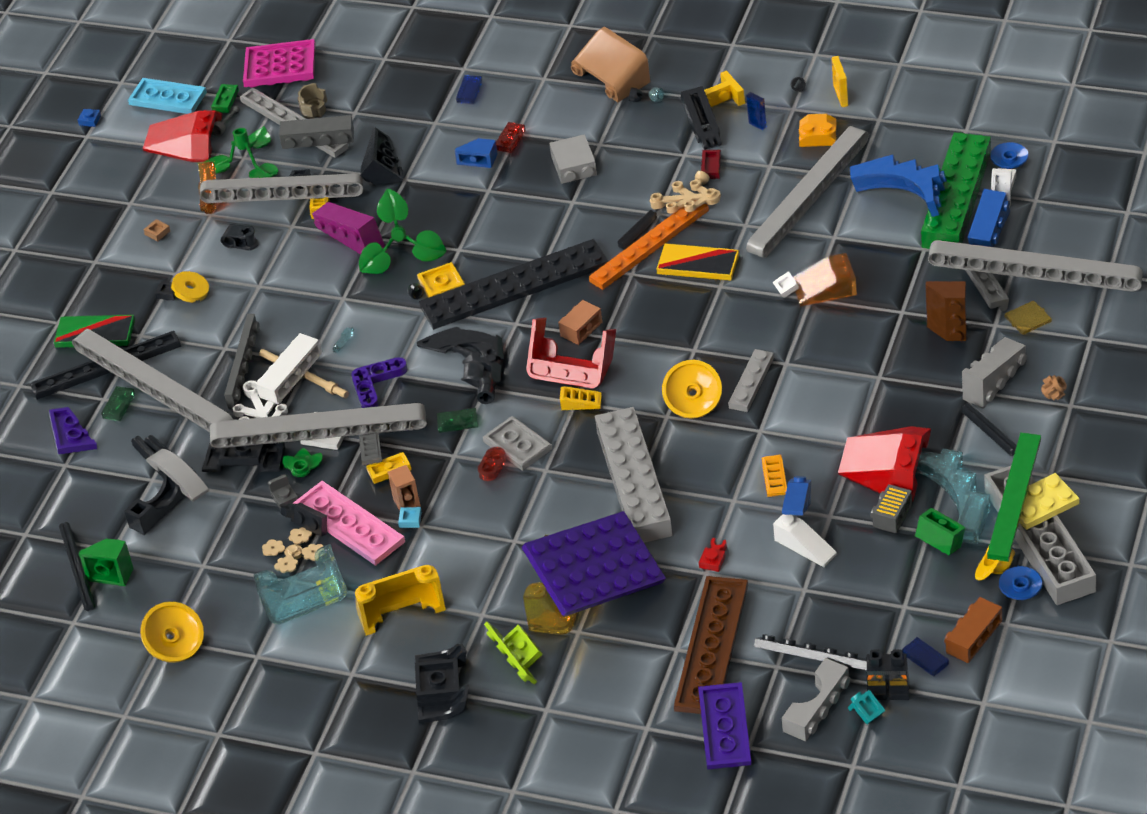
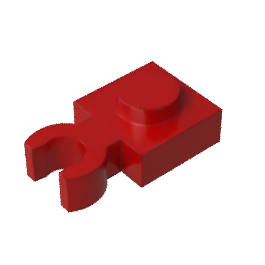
(713, 557)

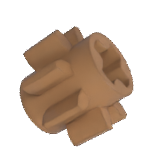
(1054, 387)

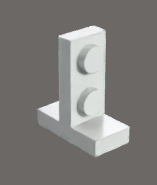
(1003, 181)

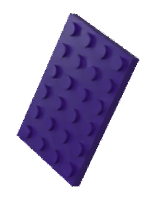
(593, 563)

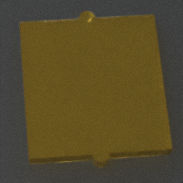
(1028, 317)

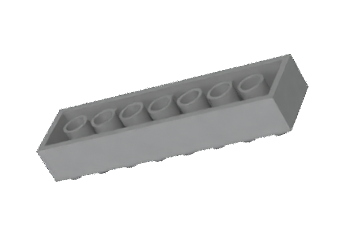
(633, 473)
(1048, 549)

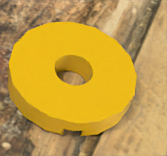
(187, 278)

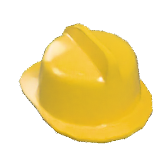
(990, 566)

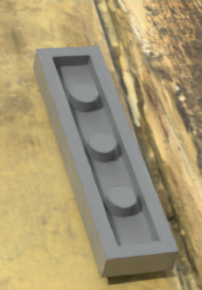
(751, 380)

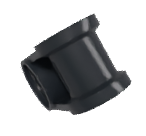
(239, 237)

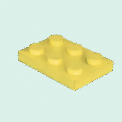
(1045, 500)

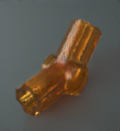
(206, 172)

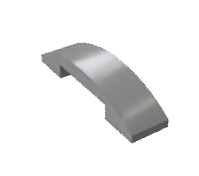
(179, 472)

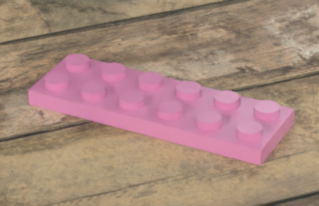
(353, 524)

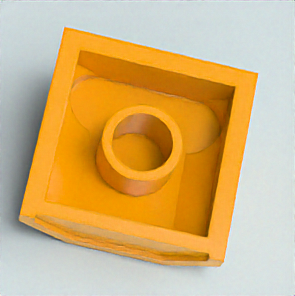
(817, 130)

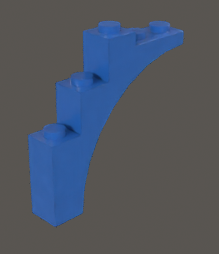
(889, 173)

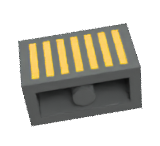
(891, 508)

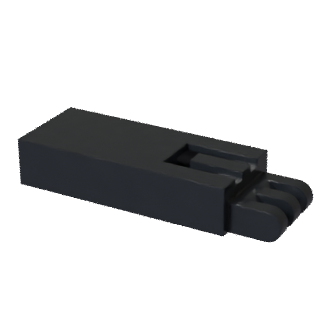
(699, 114)

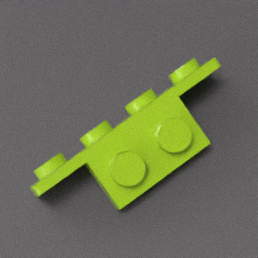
(519, 647)

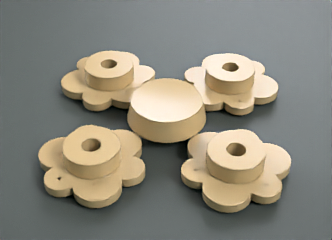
(292, 552)

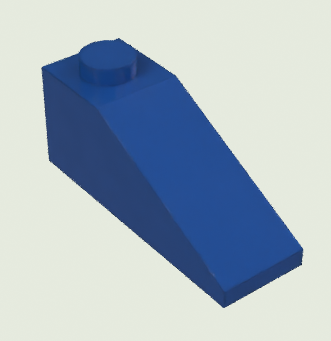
(797, 496)

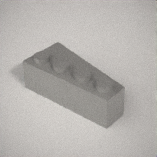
(992, 371)

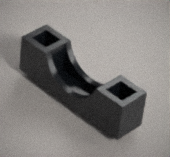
(144, 515)

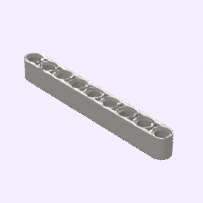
(273, 183)

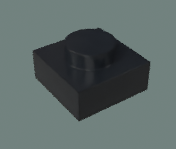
(164, 291)

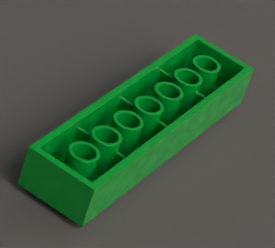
(964, 172)

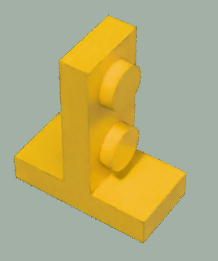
(725, 91)

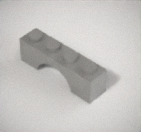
(803, 718)

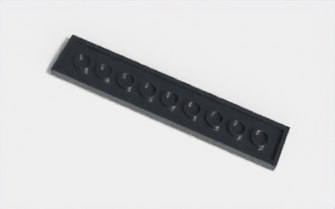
(513, 284)

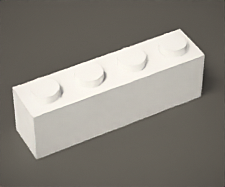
(288, 368)

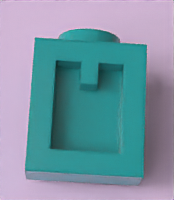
(866, 706)

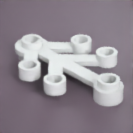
(250, 391)

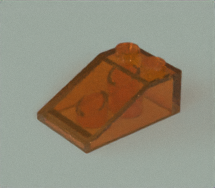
(826, 281)

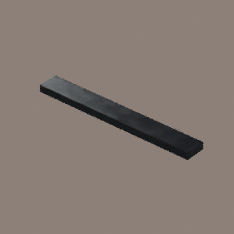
(92, 370)

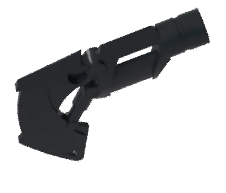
(474, 365)

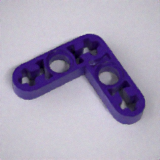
(370, 377)

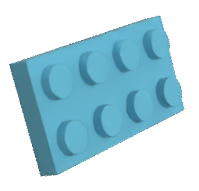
(167, 96)

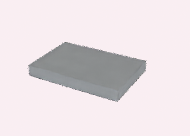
(519, 442)

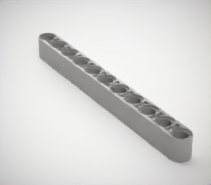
(807, 192)
(1035, 265)
(149, 380)
(317, 425)

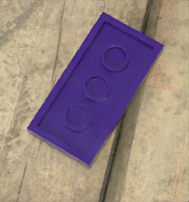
(724, 725)

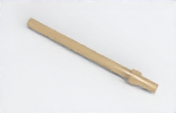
(330, 386)

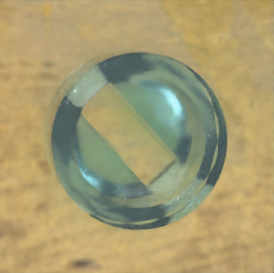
(656, 94)

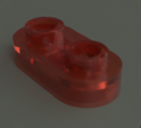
(490, 467)

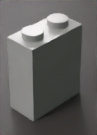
(573, 159)

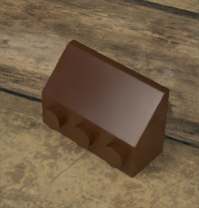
(947, 309)

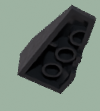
(379, 161)

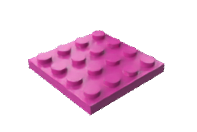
(279, 63)

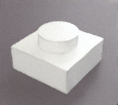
(786, 285)

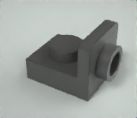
(282, 491)

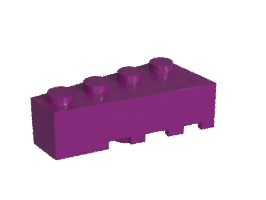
(347, 226)

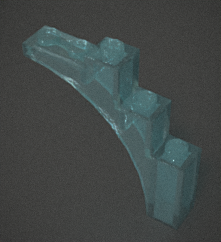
(961, 486)

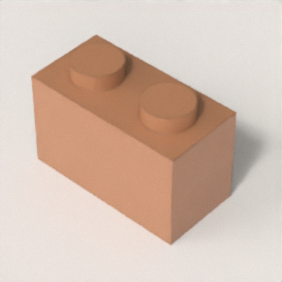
(580, 322)
(403, 487)

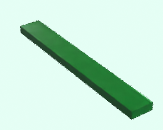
(1014, 497)

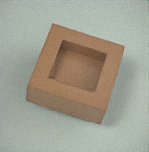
(157, 230)

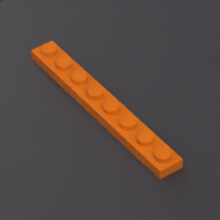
(645, 246)

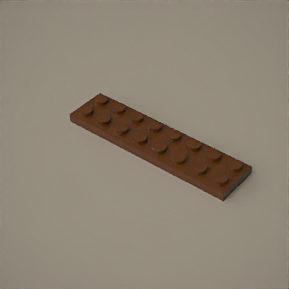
(711, 639)

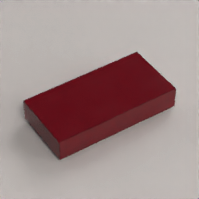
(711, 163)

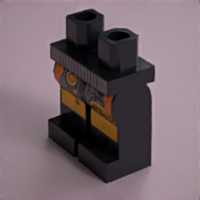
(889, 668)

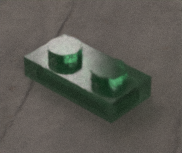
(118, 403)
(457, 420)

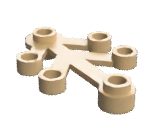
(686, 199)

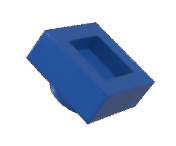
(89, 117)

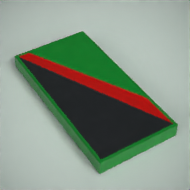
(111, 327)

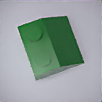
(107, 562)

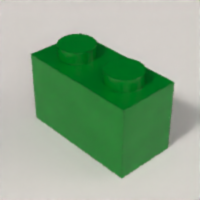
(940, 531)

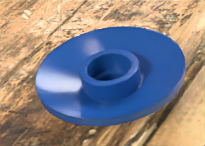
(1009, 155)
(1020, 583)

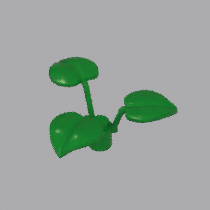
(241, 140)
(389, 209)

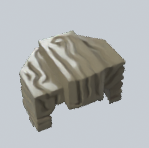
(312, 101)

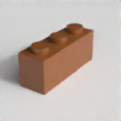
(973, 629)

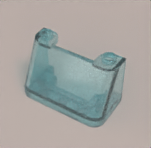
(303, 591)

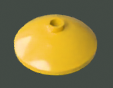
(691, 376)
(178, 621)

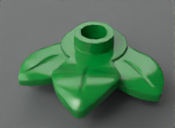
(302, 462)

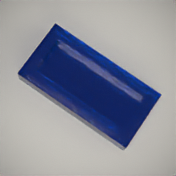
(469, 89)
(756, 110)
(925, 656)

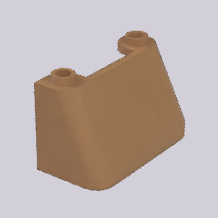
(613, 63)

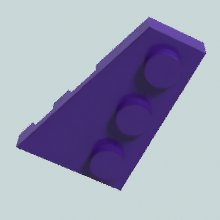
(68, 432)

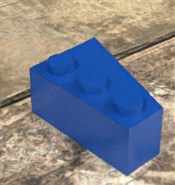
(989, 218)

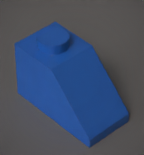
(477, 153)

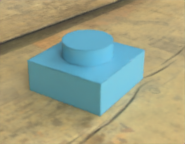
(409, 517)

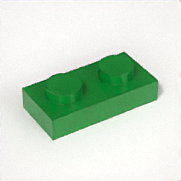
(225, 98)

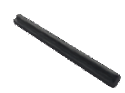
(76, 566)

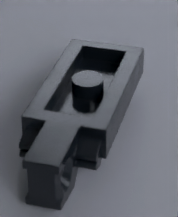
(306, 517)

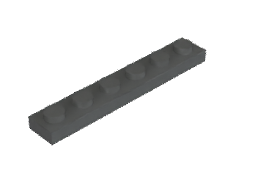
(241, 360)

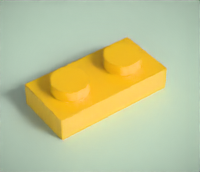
(379, 471)

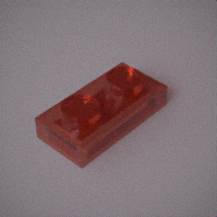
(510, 137)

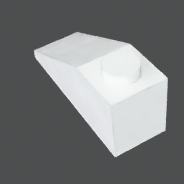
(802, 539)

